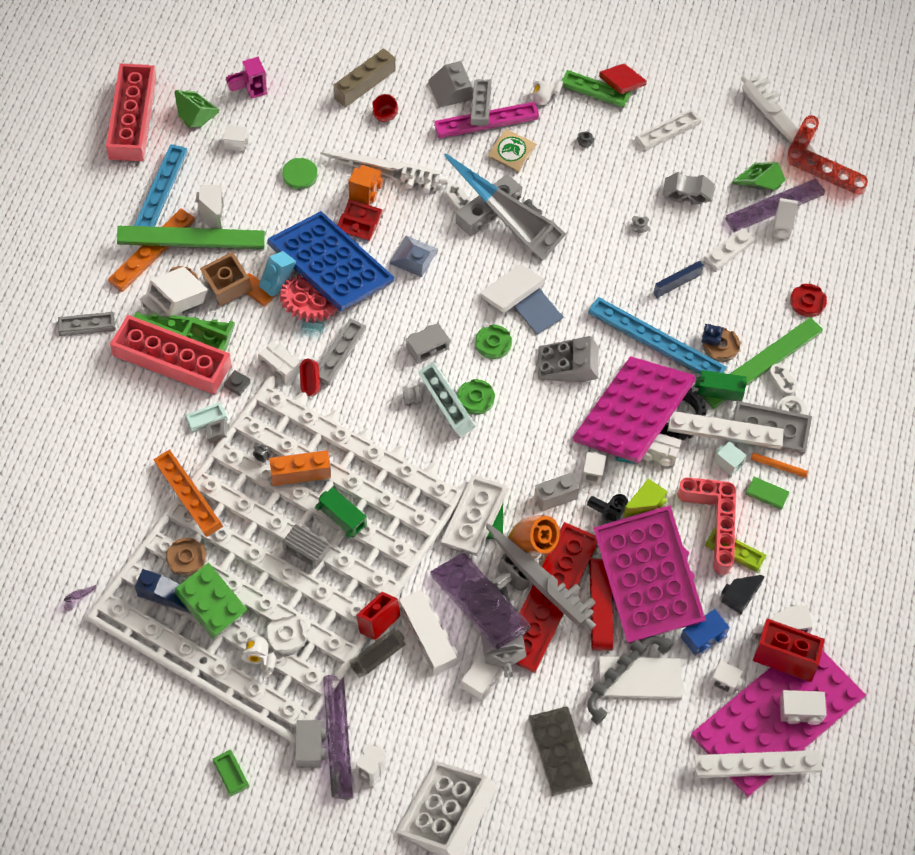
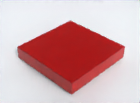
(622, 78)

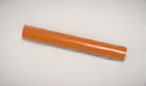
(779, 465)

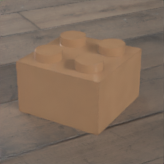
(226, 279)

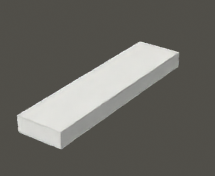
(668, 129)

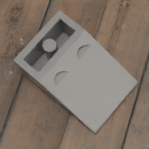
(569, 360)

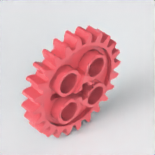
(304, 300)

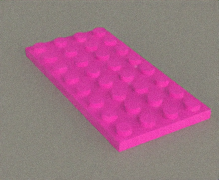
(754, 722)

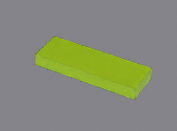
(743, 553)

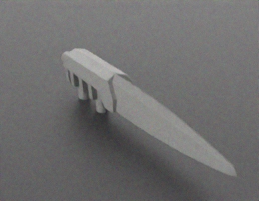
(546, 583)

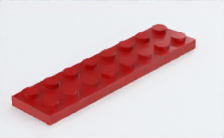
(567, 565)

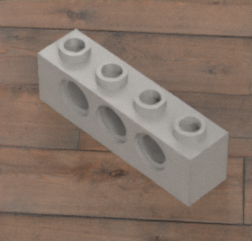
(466, 216)

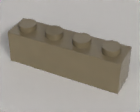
(364, 77)

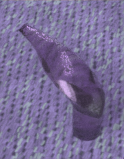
(76, 595)

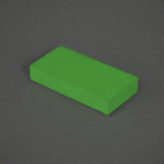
(767, 493)
(230, 773)

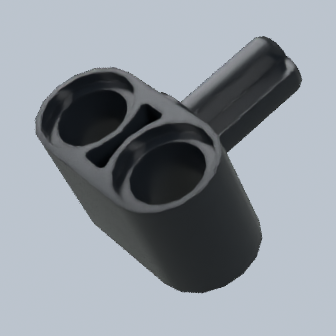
(609, 510)

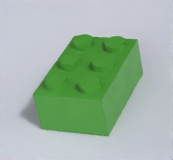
(210, 601)

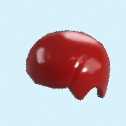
(385, 107)

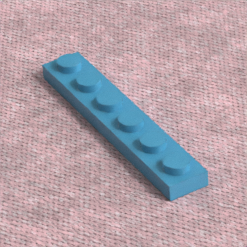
(161, 186)

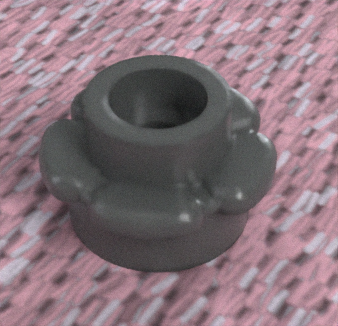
(585, 139)
(261, 453)

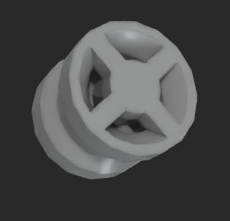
(411, 394)

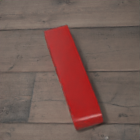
(603, 614)

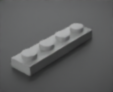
(481, 102)
(340, 350)

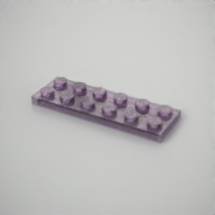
(480, 600)

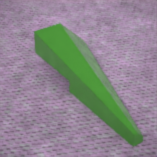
(208, 332)

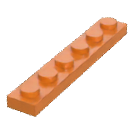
(146, 255)
(188, 493)

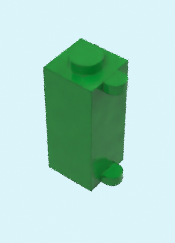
(721, 385)
(342, 512)

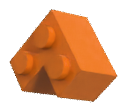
(364, 184)

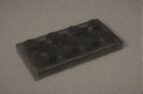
(560, 751)

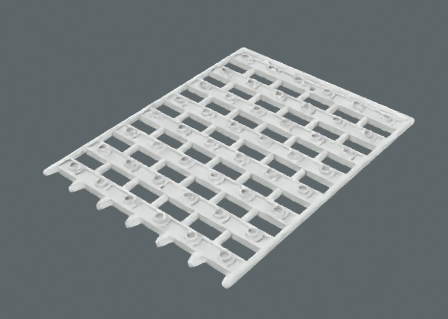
(273, 566)

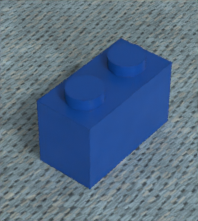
(704, 634)

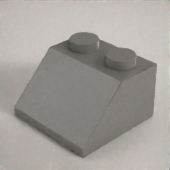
(451, 85)

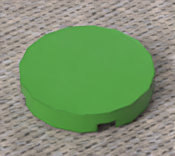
(299, 173)
(493, 342)
(476, 396)

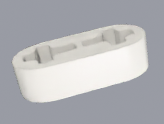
(455, 200)
(780, 381)

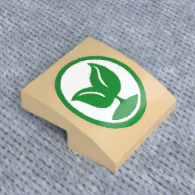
(512, 150)

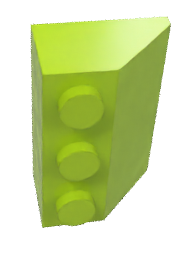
(647, 498)

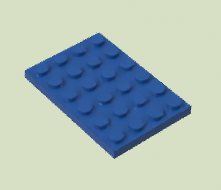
(331, 261)

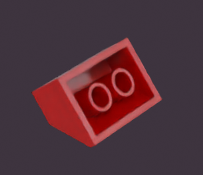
(789, 650)

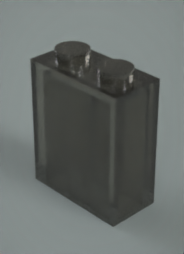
(377, 652)

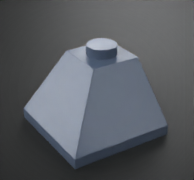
(413, 256)

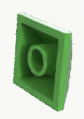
(194, 108)
(761, 176)

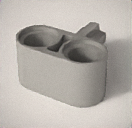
(511, 575)

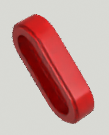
(309, 377)

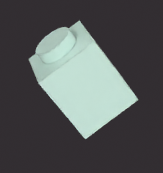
(729, 458)

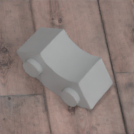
(688, 188)

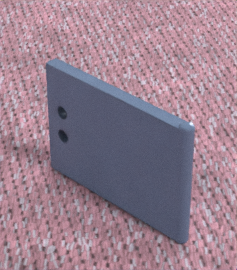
(538, 311)

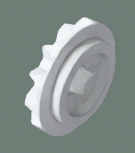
(790, 402)

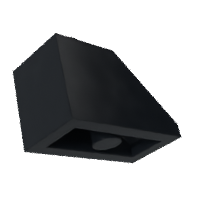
(741, 592)

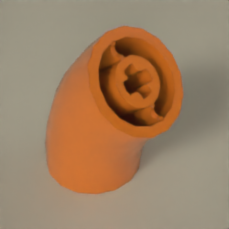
(535, 535)

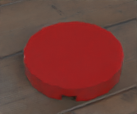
(808, 300)

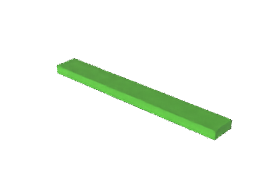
(190, 237)
(774, 354)

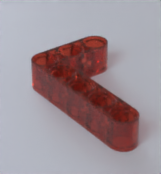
(822, 162)

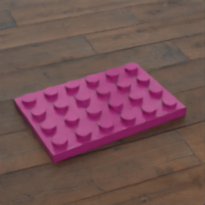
(634, 409)
(649, 574)

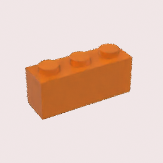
(300, 468)

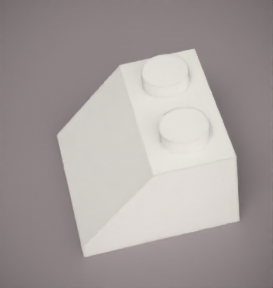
(211, 205)

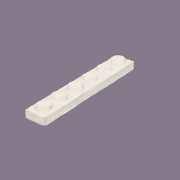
(726, 430)
(758, 764)

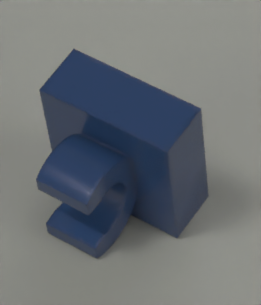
(712, 334)

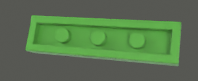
(594, 88)

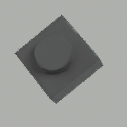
(237, 382)

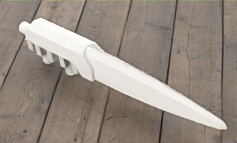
(768, 106)
(395, 170)

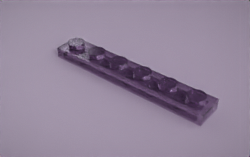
(767, 208)
(338, 738)

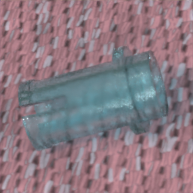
(318, 326)

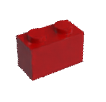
(375, 618)

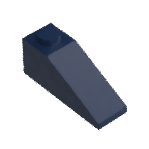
(159, 590)

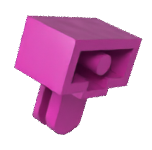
(252, 78)

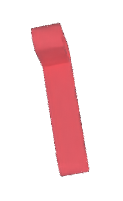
(722, 519)

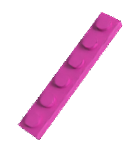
(497, 118)

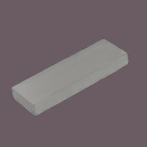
(86, 323)

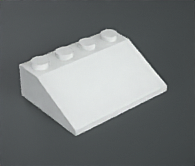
(447, 809)

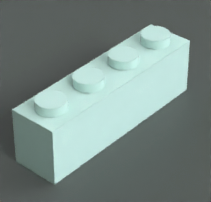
(447, 399)

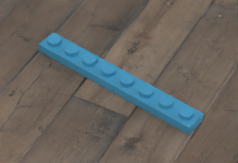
(653, 337)

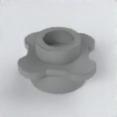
(640, 228)

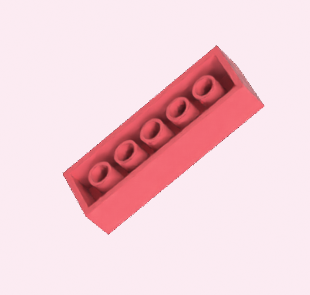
(131, 112)
(170, 354)

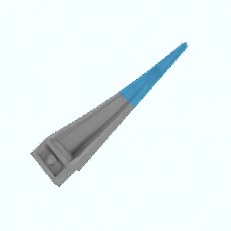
(529, 226)

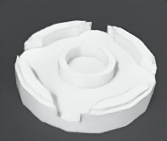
(286, 633)

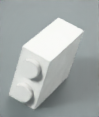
(176, 291)

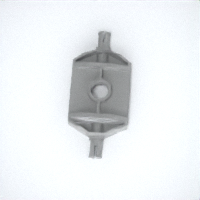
(506, 655)

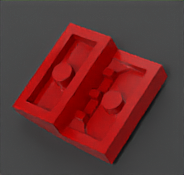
(360, 219)

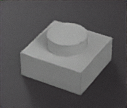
(217, 430)

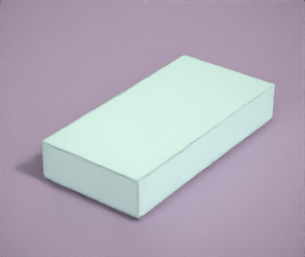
(200, 418)

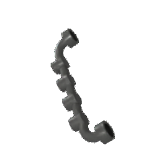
(612, 675)

